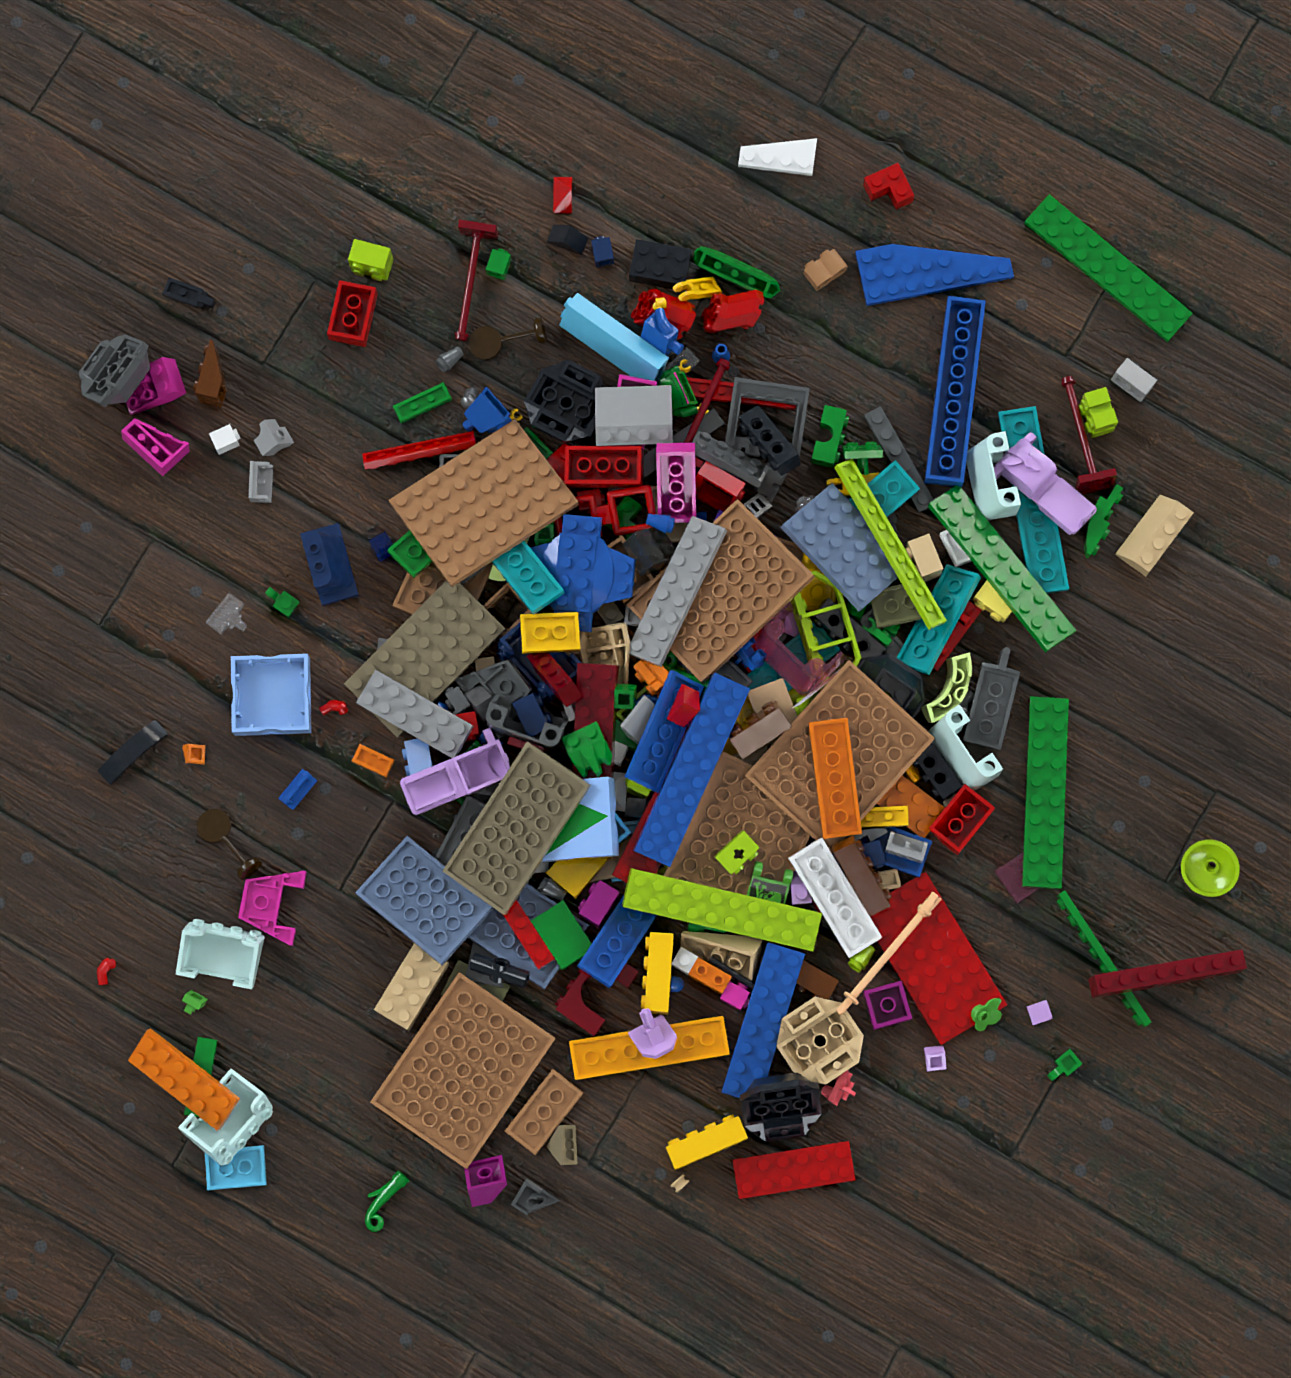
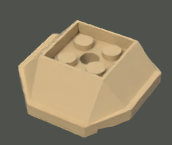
(816, 1019)

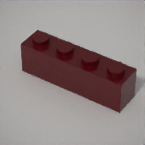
(555, 677)

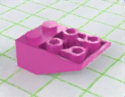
(158, 386)

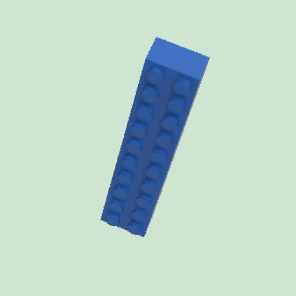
(954, 392)
(691, 770)

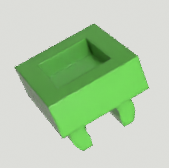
(194, 1001)

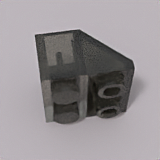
(650, 549)

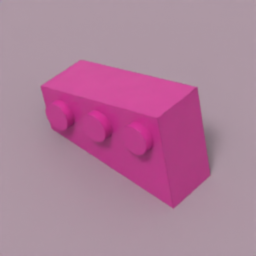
(155, 447)

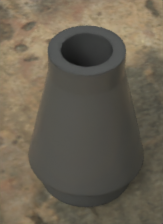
(448, 359)
(551, 888)

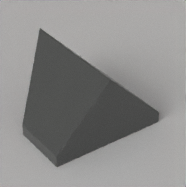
(532, 1198)

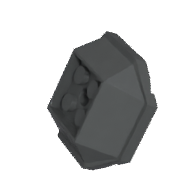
(114, 370)

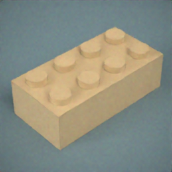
(411, 988)

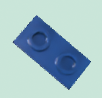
(297, 789)

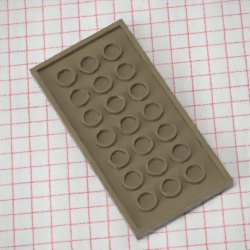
(432, 645)
(516, 828)

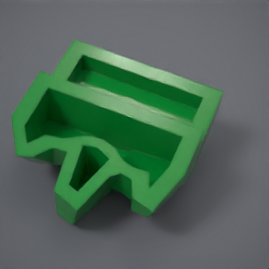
(588, 749)

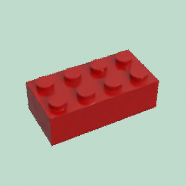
(603, 466)

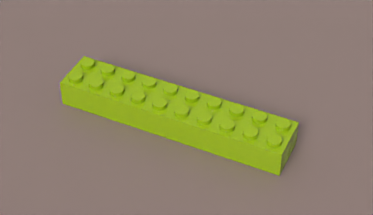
(721, 909)

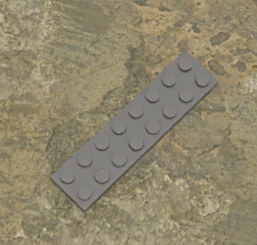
(676, 591)

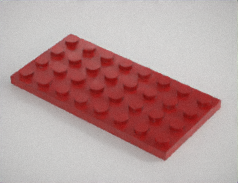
(935, 961)

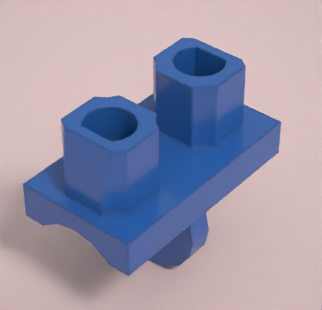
(749, 657)

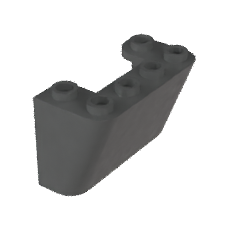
(499, 723)

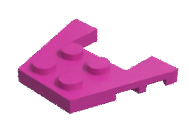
(262, 903)

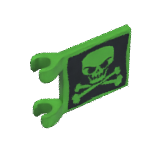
(769, 888)

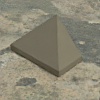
(564, 1145)

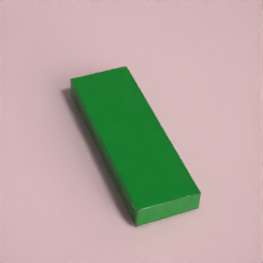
(422, 403)

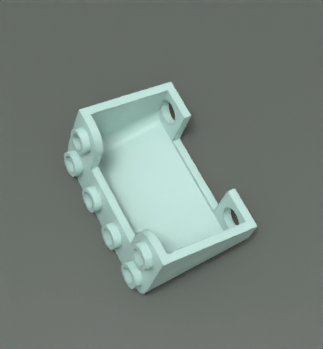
(983, 480)
(956, 755)
(220, 952)
(241, 1124)

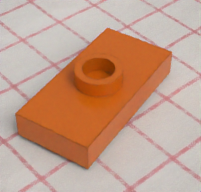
(373, 760)

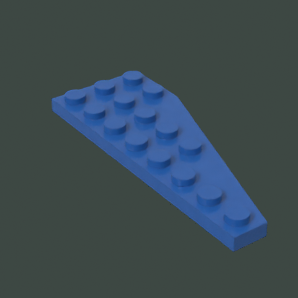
(909, 271)

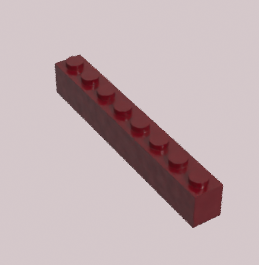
(1167, 973)

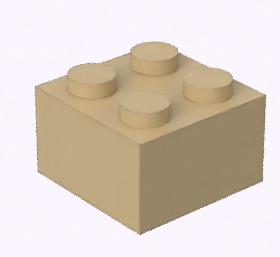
(925, 557)

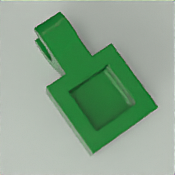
(283, 603)
(882, 637)
(1065, 1064)

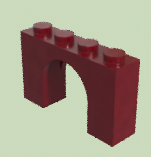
(575, 1010)

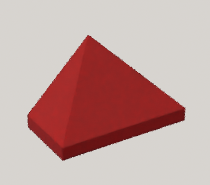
(562, 195)

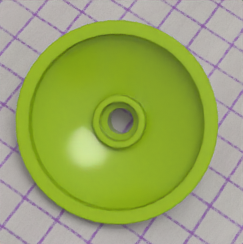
(1206, 879)

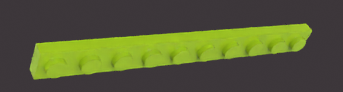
(890, 544)

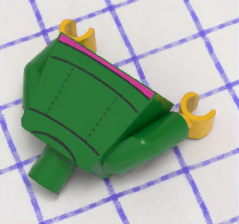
(683, 398)

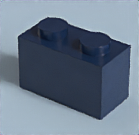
(532, 714)

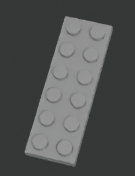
(415, 714)

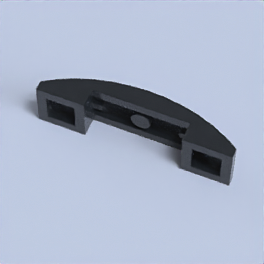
(131, 751)

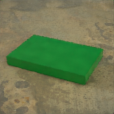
(562, 934)

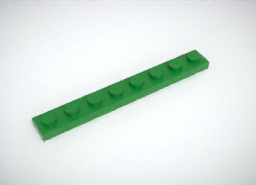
(1099, 953)

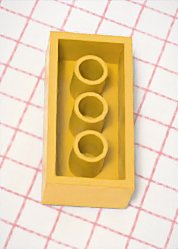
(658, 972)
(707, 1142)

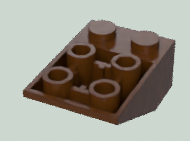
(211, 384)

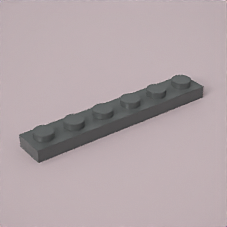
(894, 451)

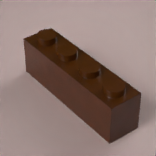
(861, 875)
(814, 981)

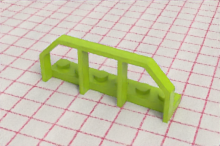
(805, 624)

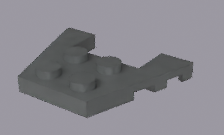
(501, 680)

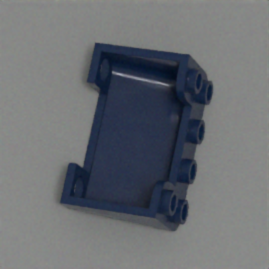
(511, 648)

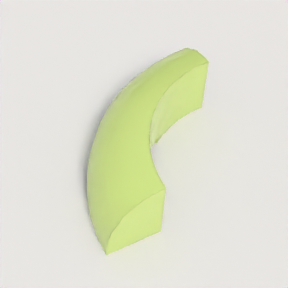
(955, 688)

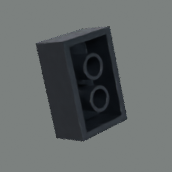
(659, 264)

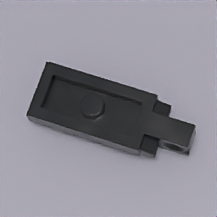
(187, 294)

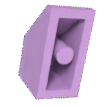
(799, 893)

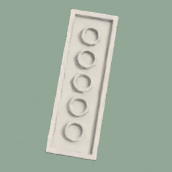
(835, 897)

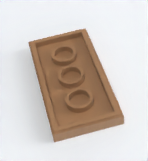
(544, 1112)

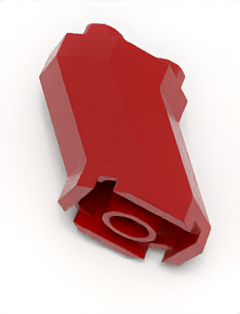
(732, 311)
(677, 312)

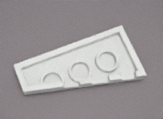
(785, 157)

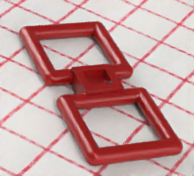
(608, 511)

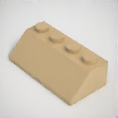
(1154, 534)

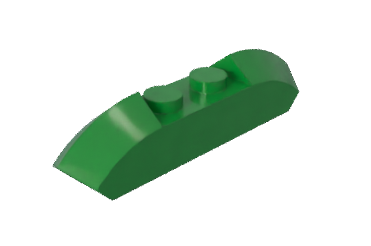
(736, 271)

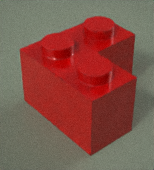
(890, 182)

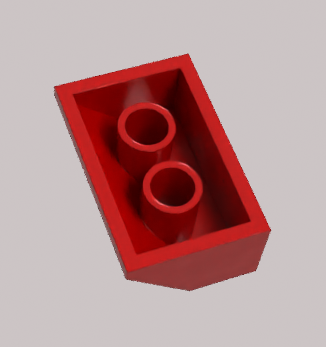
(961, 819)

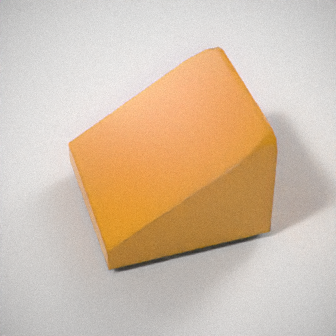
(913, 774)

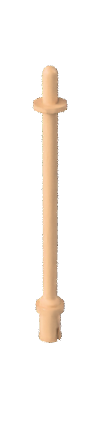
(924, 910)

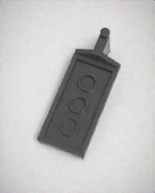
(738, 464)
(992, 703)

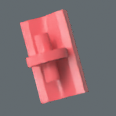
(841, 1089)

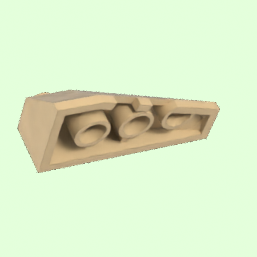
(733, 950)

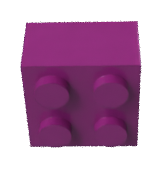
(598, 904)
(887, 1005)

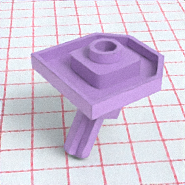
(654, 1036)

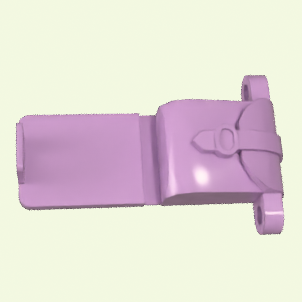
(1036, 478)
(456, 776)

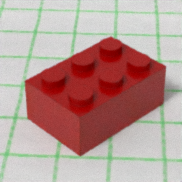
(352, 313)

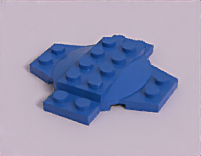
(586, 569)

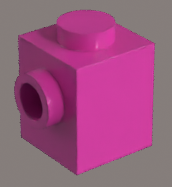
(736, 995)

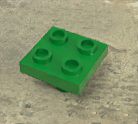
(862, 453)

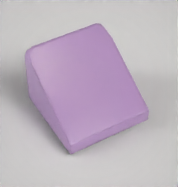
(790, 625)
(1039, 1012)
(935, 1058)

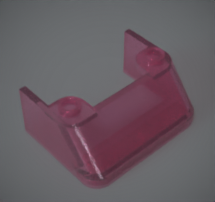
(799, 676)

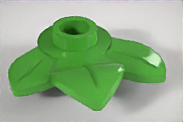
(986, 1014)

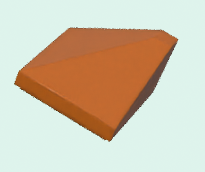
(194, 753)

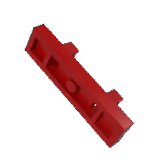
(968, 617)

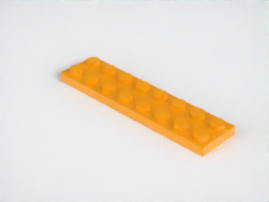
(619, 1054)

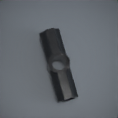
(499, 970)

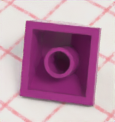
(485, 1180)

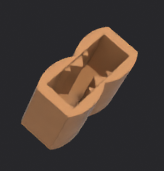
(824, 269)

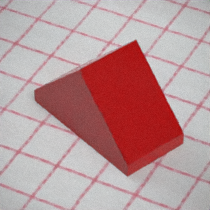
(685, 706)

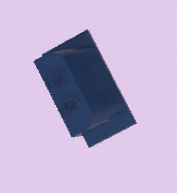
(329, 564)

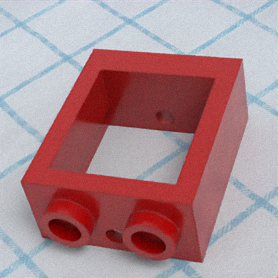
(721, 479)

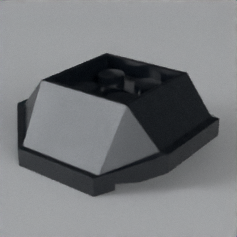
(559, 384)
(897, 679)
(780, 1106)

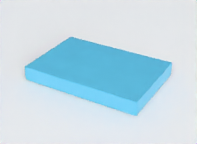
(244, 1170)

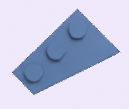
(417, 755)

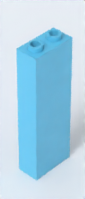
(612, 339)

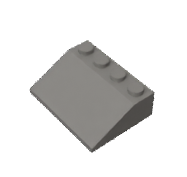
(633, 415)

